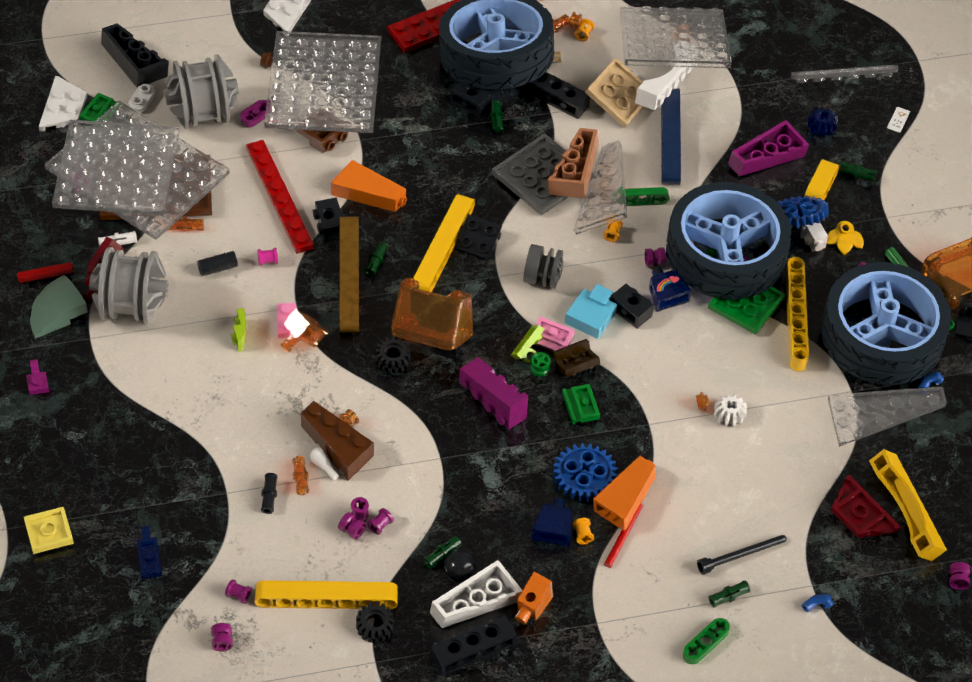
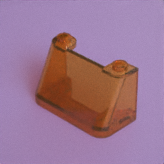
(951, 270)
(432, 317)

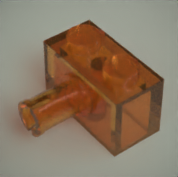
(302, 328)

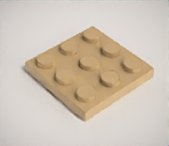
(616, 92)

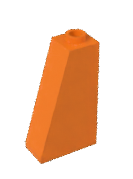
(368, 187)
(625, 493)

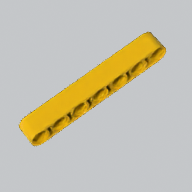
(443, 242)
(797, 314)
(324, 594)

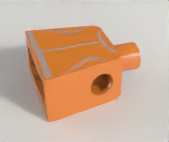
(534, 598)

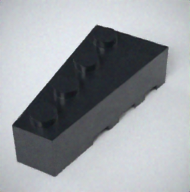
(132, 56)

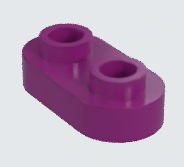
(254, 114)

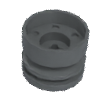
(543, 266)

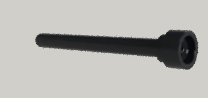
(706, 565)

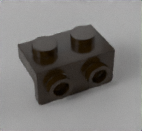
(575, 358)

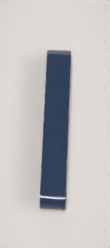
(671, 139)

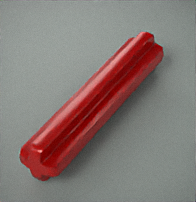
(45, 272)

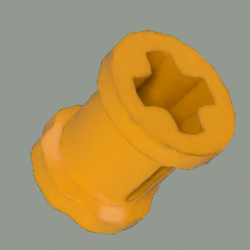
(582, 29)
(612, 232)
(583, 531)

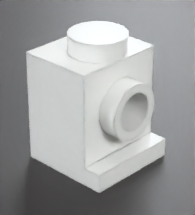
(814, 236)

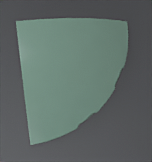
(56, 307)

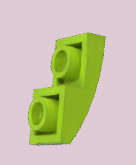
(239, 336)

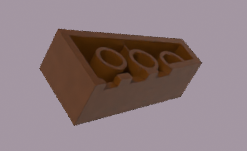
(342, 443)

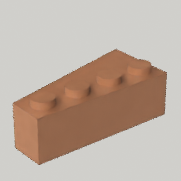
(575, 169)

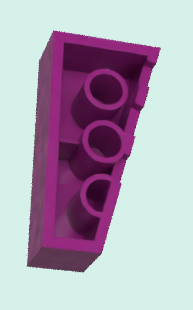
(769, 149)
(494, 393)

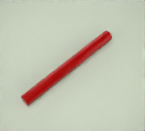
(620, 540)

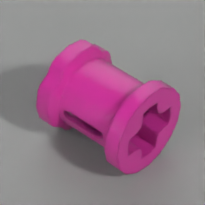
(267, 256)

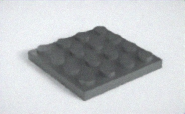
(529, 170)

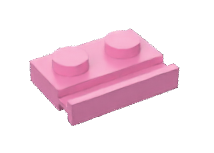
(554, 336)

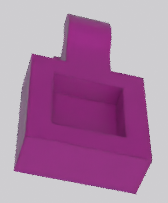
(37, 381)

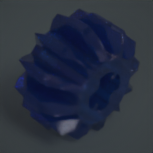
(823, 121)

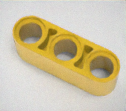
(822, 180)

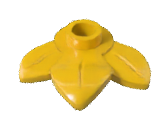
(845, 239)

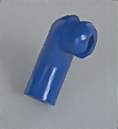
(930, 378)
(815, 600)

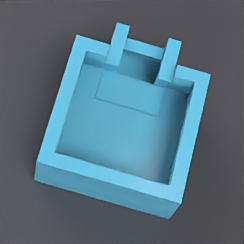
(592, 311)

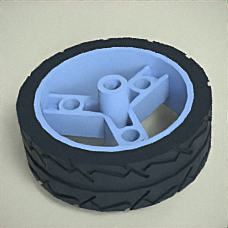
(512, 47)
(746, 218)
(862, 347)

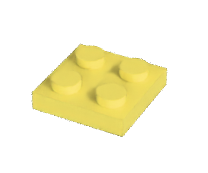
(48, 530)

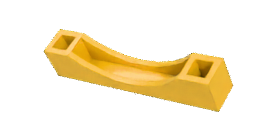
(922, 531)

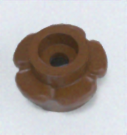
(266, 60)

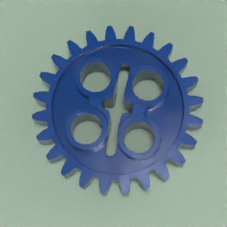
(810, 210)
(584, 471)

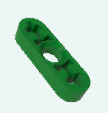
(659, 196)
(704, 649)

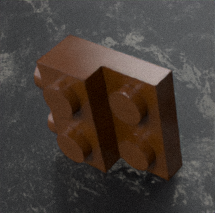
(323, 140)

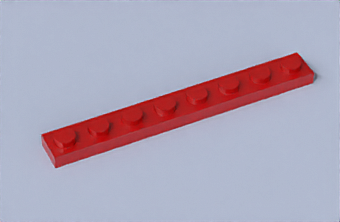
(280, 196)

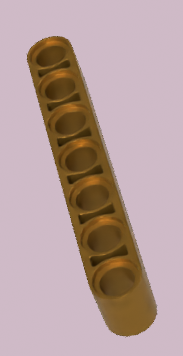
(349, 274)

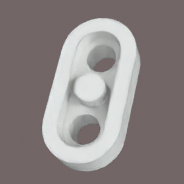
(144, 95)

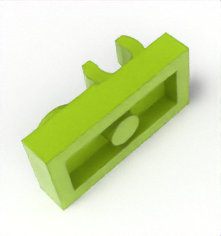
(532, 336)

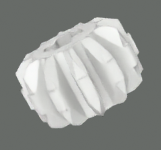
(730, 410)

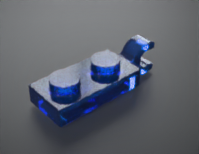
(148, 555)

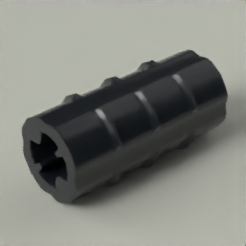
(217, 263)

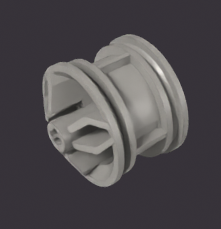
(201, 91)
(129, 285)

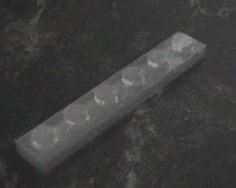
(852, 73)

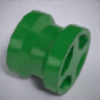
(536, 361)

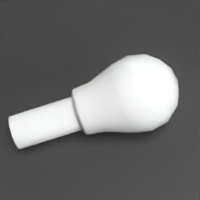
(321, 459)

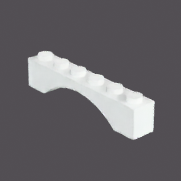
(654, 91)

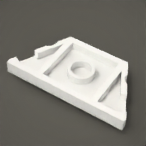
(285, 12)
(63, 104)

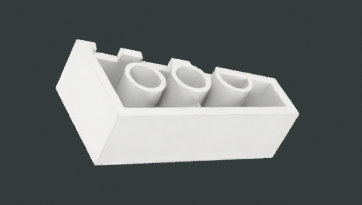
(478, 595)

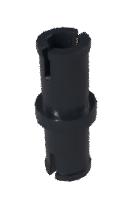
(269, 493)

